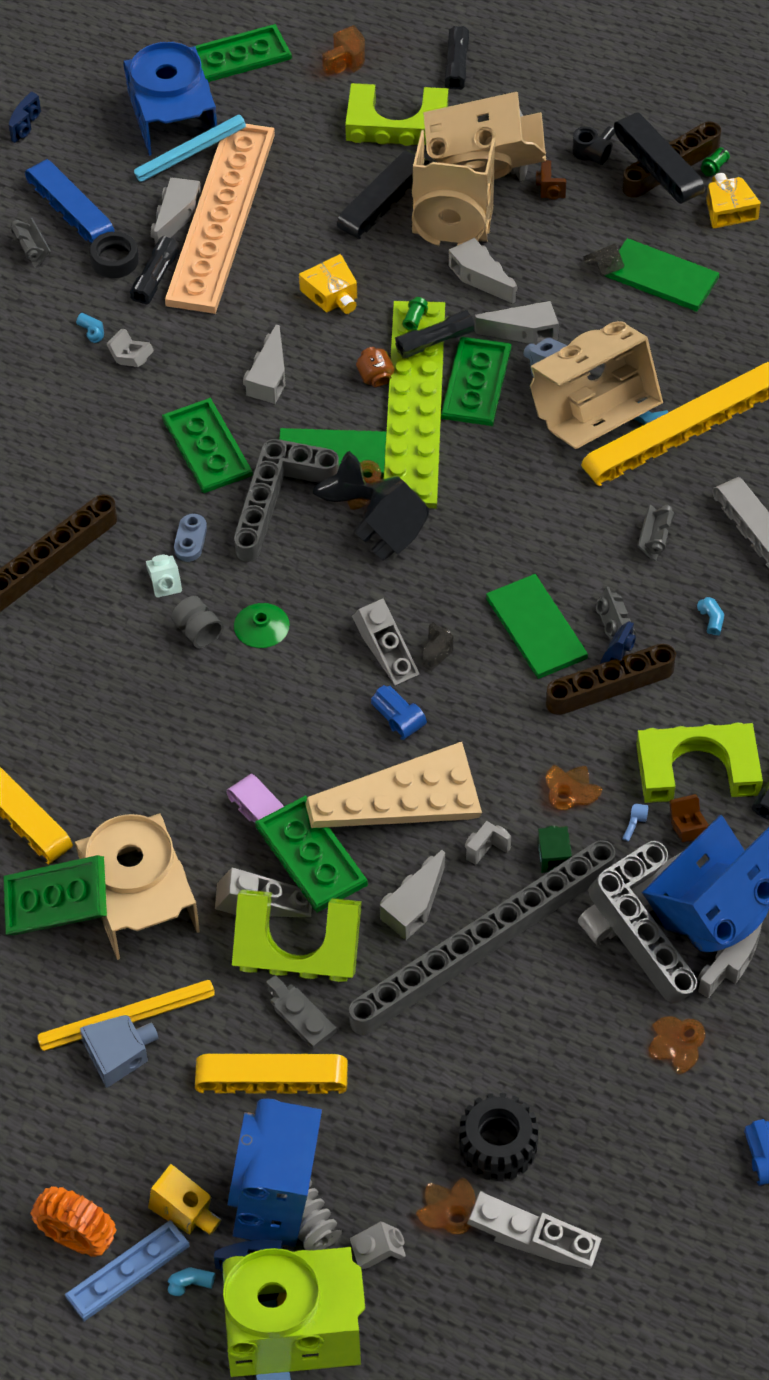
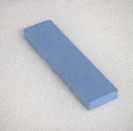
(127, 1270)

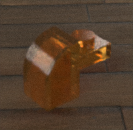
(347, 52)

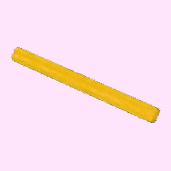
(136, 1012)

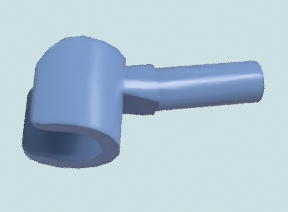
(638, 813)

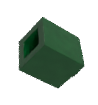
(553, 847)

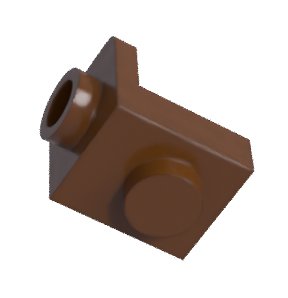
(550, 187)
(687, 818)

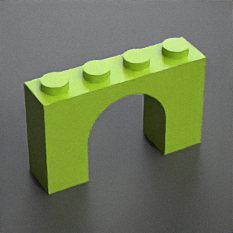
(366, 125)
(730, 743)
(256, 948)

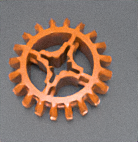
(73, 1221)

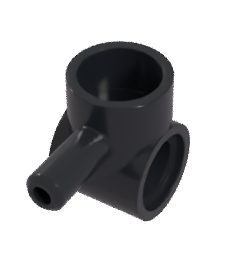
(590, 146)

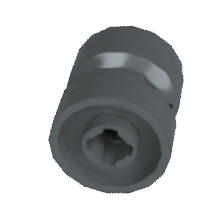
(196, 621)

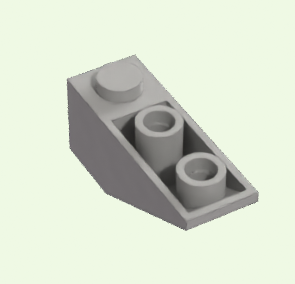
(178, 207)
(477, 268)
(520, 324)
(267, 374)
(385, 641)
(285, 899)
(411, 903)

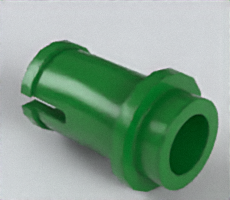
(712, 164)
(416, 310)

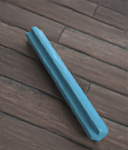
(189, 148)

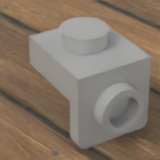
(127, 351)
(480, 842)
(377, 1244)

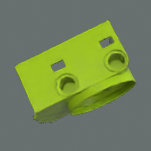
(315, 1318)

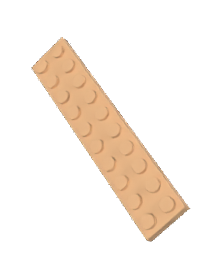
(219, 220)

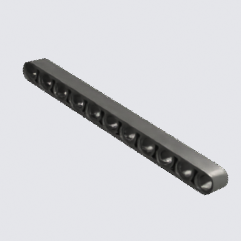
(477, 948)

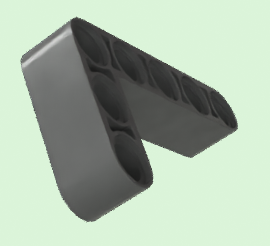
(264, 489)
(641, 921)

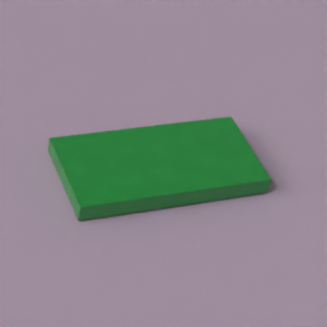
(242, 52)
(664, 275)
(476, 381)
(362, 444)
(207, 445)
(536, 626)
(311, 855)
(55, 895)

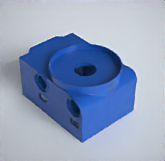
(167, 86)
(722, 897)
(271, 1159)

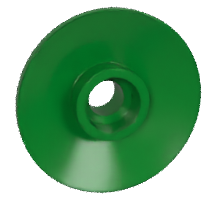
(264, 633)

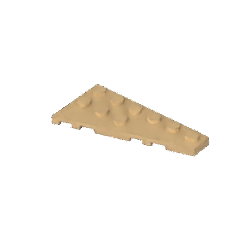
(415, 791)

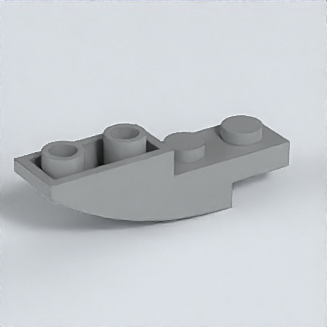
(729, 964)
(534, 1234)

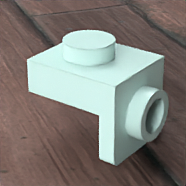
(164, 575)

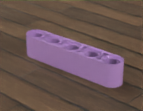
(253, 798)

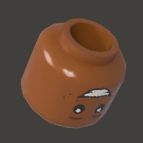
(375, 366)

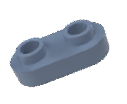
(190, 535)

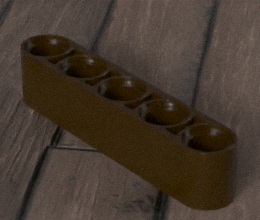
(691, 146)
(610, 679)

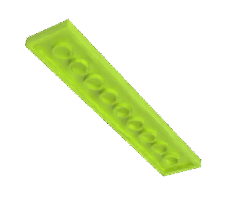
(415, 409)

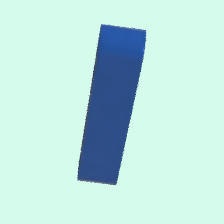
(68, 200)

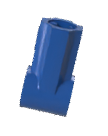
(401, 716)
(758, 1141)

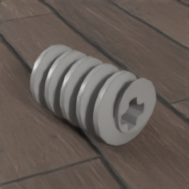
(314, 1229)

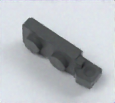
(300, 1013)

